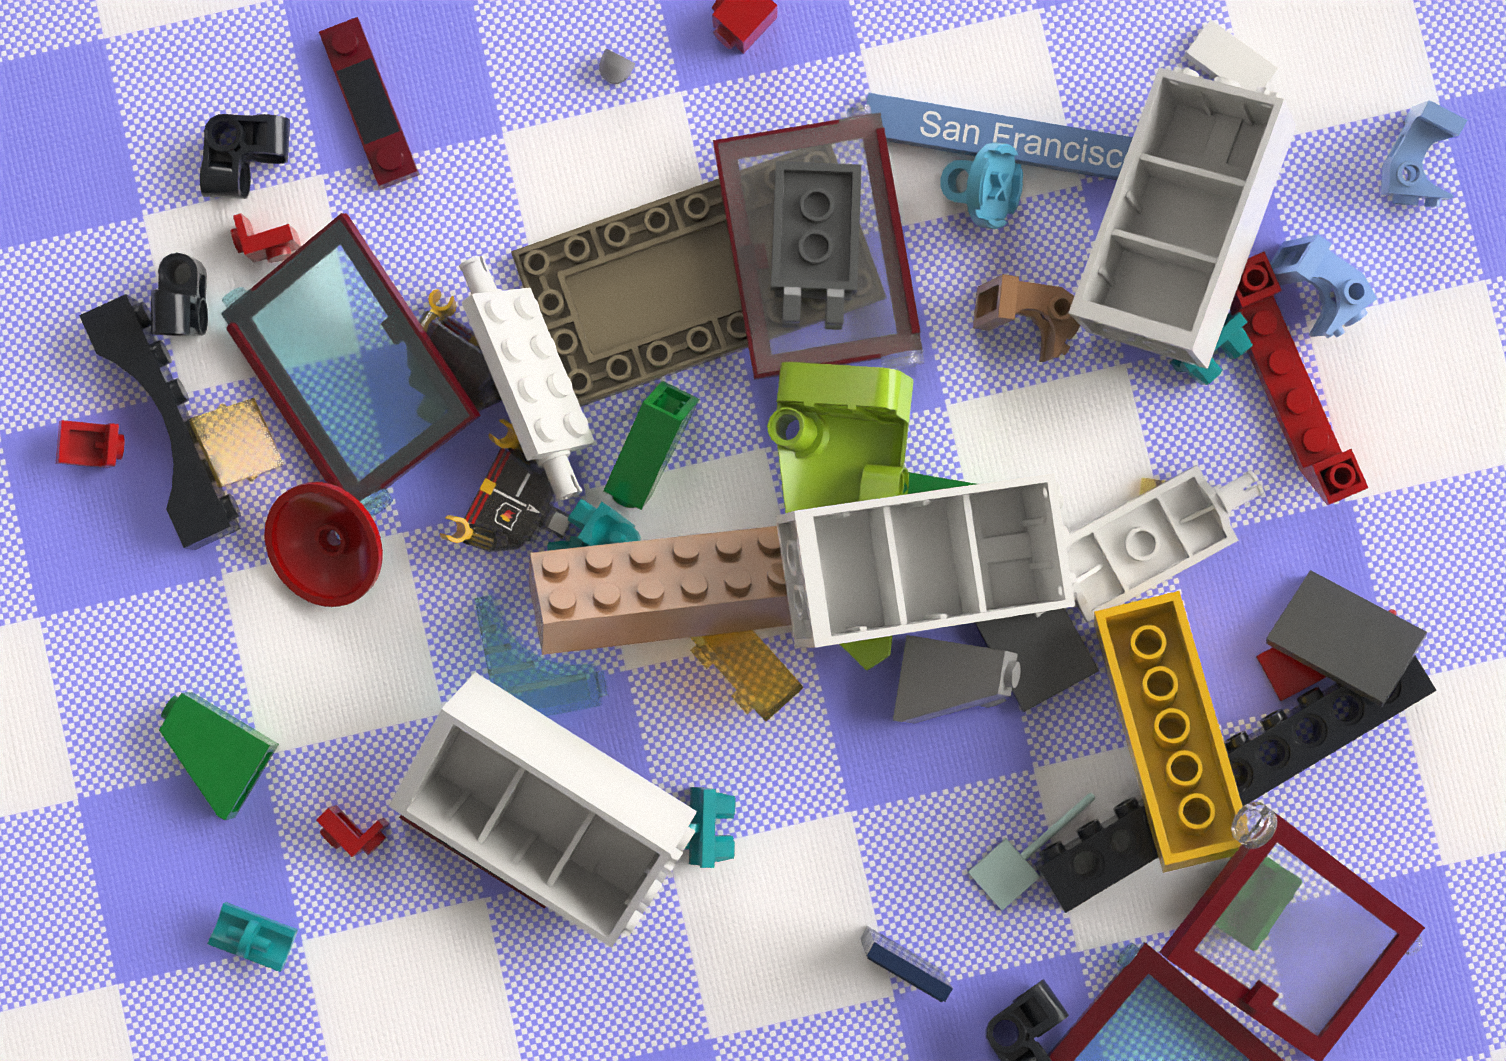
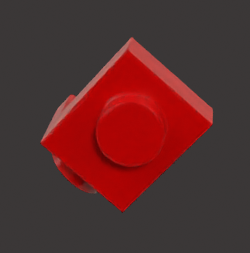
(270, 244)
(89, 444)
(344, 833)

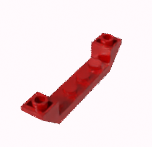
(1289, 387)

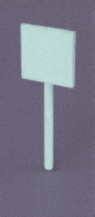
(1006, 873)

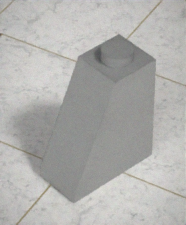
(951, 677)

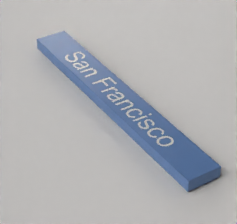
(970, 130)

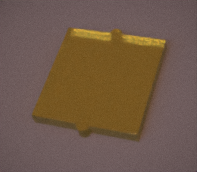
(236, 442)

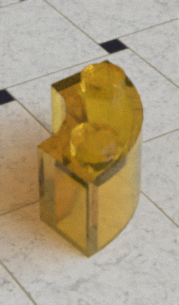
(751, 668)

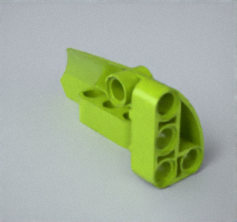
(845, 447)

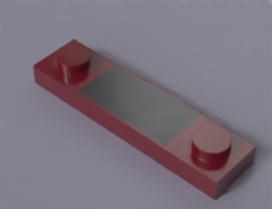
(369, 103)

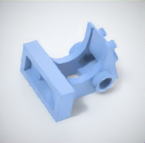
(1423, 127)
(1313, 262)

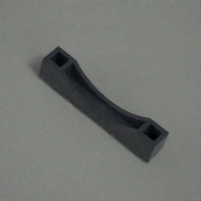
(196, 503)

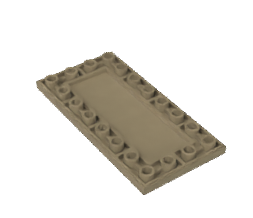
(639, 293)

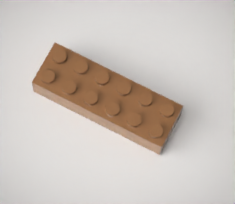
(658, 589)

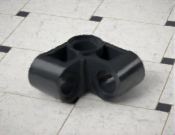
(227, 168)
(182, 307)
(1033, 1016)

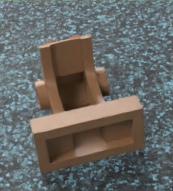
(1007, 296)

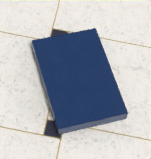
(905, 964)

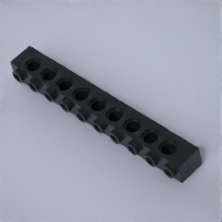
(1255, 780)

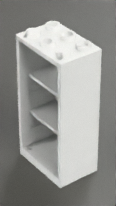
(1184, 215)
(925, 560)
(544, 810)

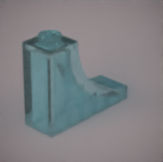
(533, 679)

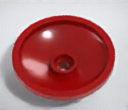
(309, 554)

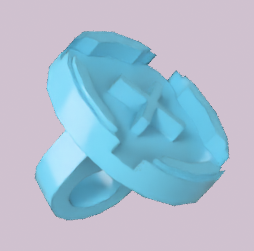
(992, 184)

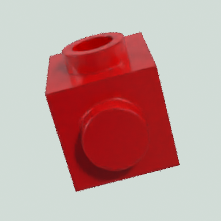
(742, 21)

